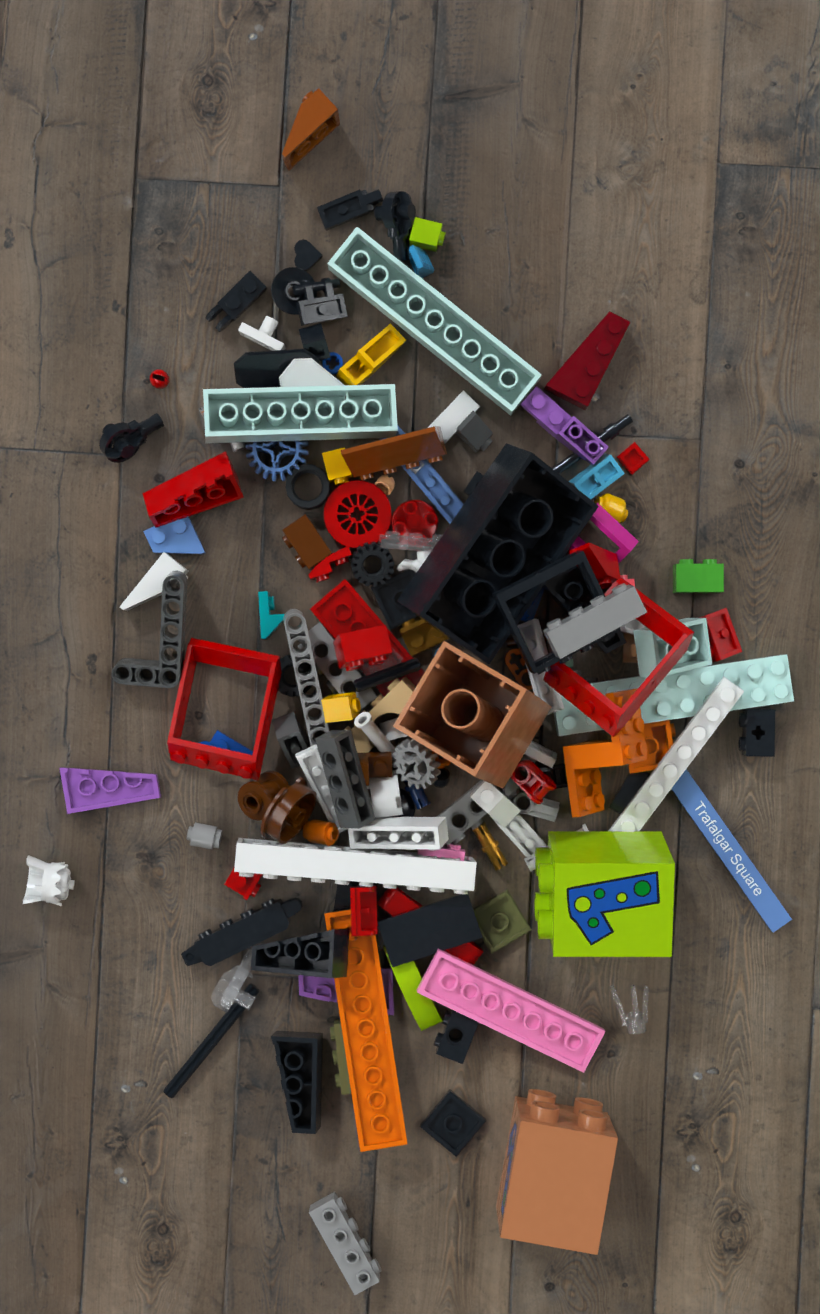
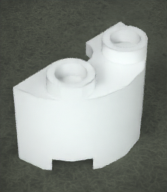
(385, 796)

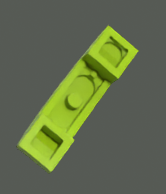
(422, 1008)

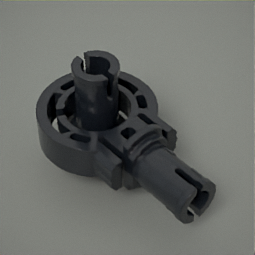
(397, 220)
(127, 437)

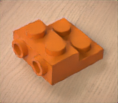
(658, 740)

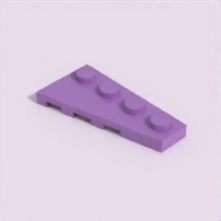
(103, 788)
(325, 990)

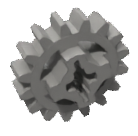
(416, 764)

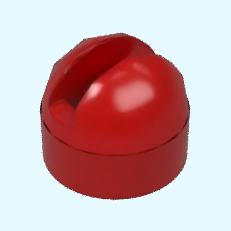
(158, 383)

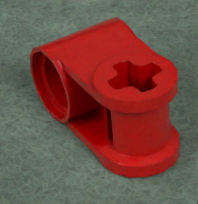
(533, 782)

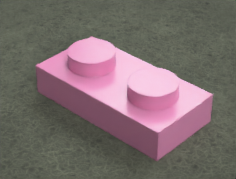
(450, 851)

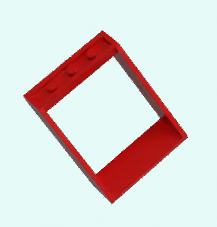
(597, 705)
(212, 757)

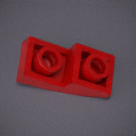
(323, 569)

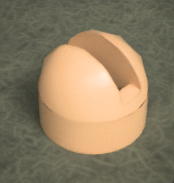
(385, 484)

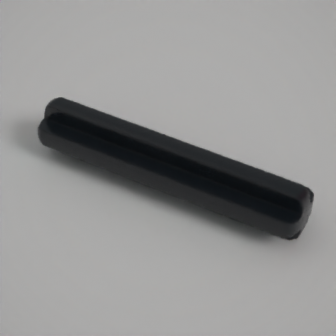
(387, 675)

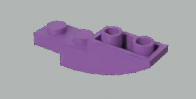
(564, 427)

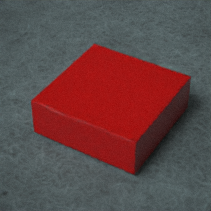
(632, 458)

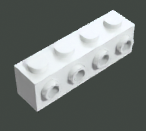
(400, 833)

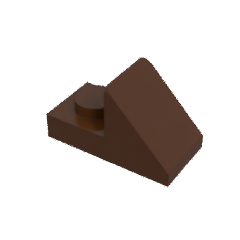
(375, 765)

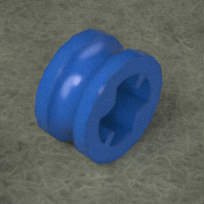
(338, 358)

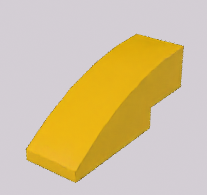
(371, 357)

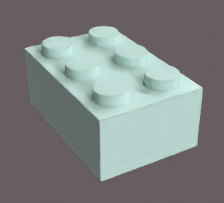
(652, 648)

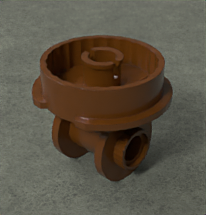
(278, 805)

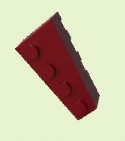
(587, 365)

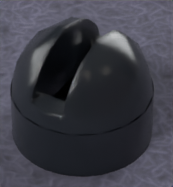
(443, 778)

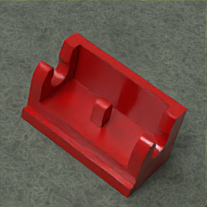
(363, 910)

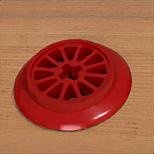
(358, 488)

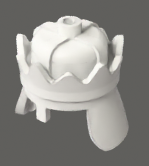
(47, 881)

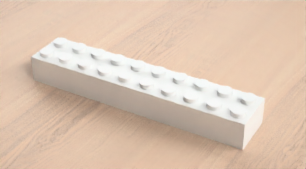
(357, 865)

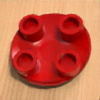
(415, 517)

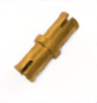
(490, 846)

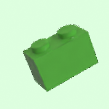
(698, 577)

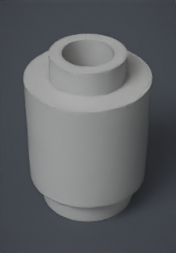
(204, 836)

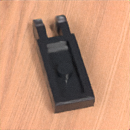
(237, 300)

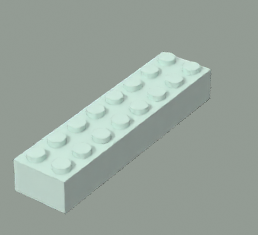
(300, 413)

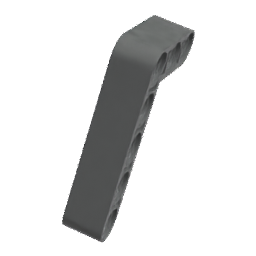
(167, 640)

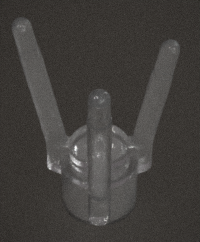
(636, 1019)

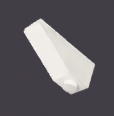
(152, 582)

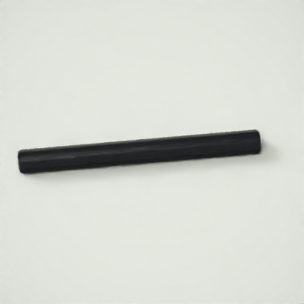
(207, 1045)

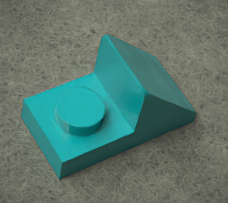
(268, 622)

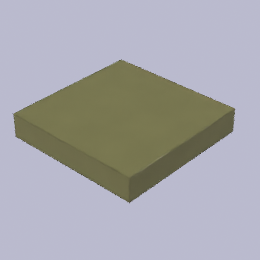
(500, 921)

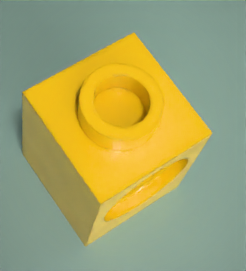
(336, 467)
(341, 707)

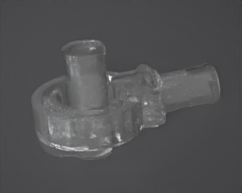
(229, 986)

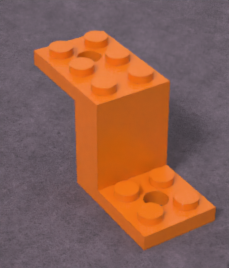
(585, 758)

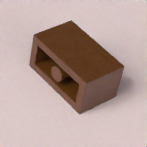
(306, 541)

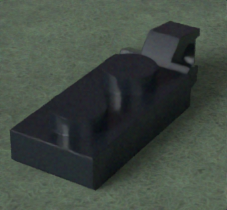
(348, 208)

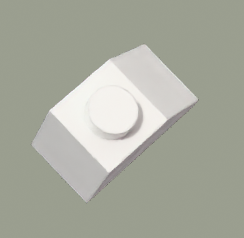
(495, 803)

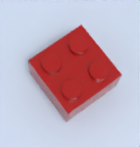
(362, 647)

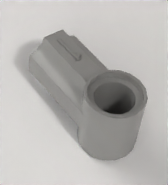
(546, 810)

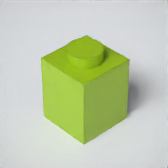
(427, 234)

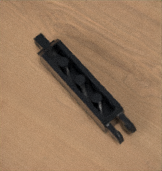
(242, 933)

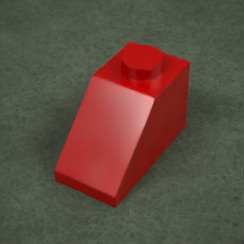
(603, 563)

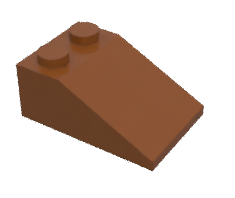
(313, 123)

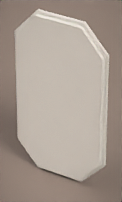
(307, 372)

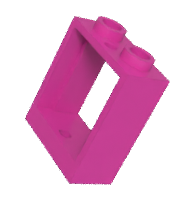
(613, 530)

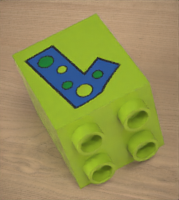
(605, 894)

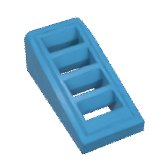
(420, 261)

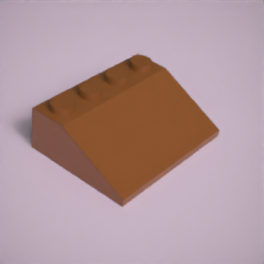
(395, 452)

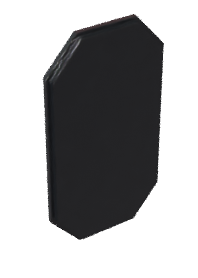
(264, 367)

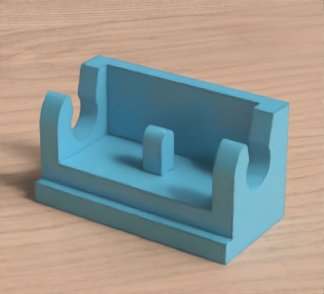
(597, 476)

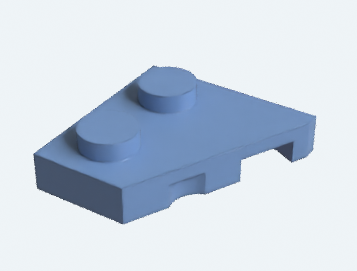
(175, 537)

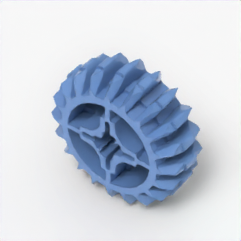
(275, 470)

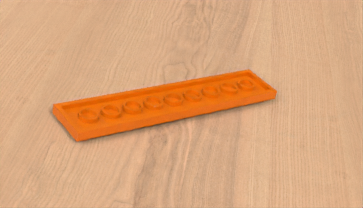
(368, 1042)

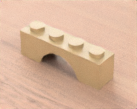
(392, 703)

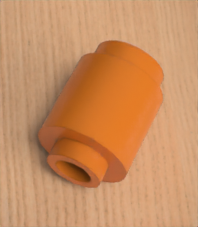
(320, 832)

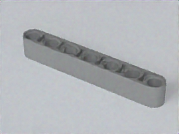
(306, 678)

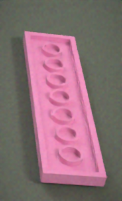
(510, 1010)

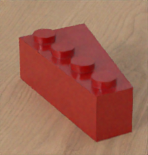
(194, 491)

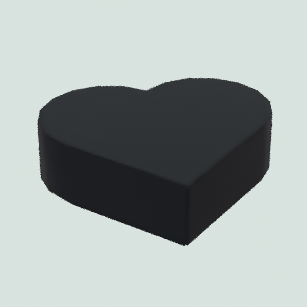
(306, 255)

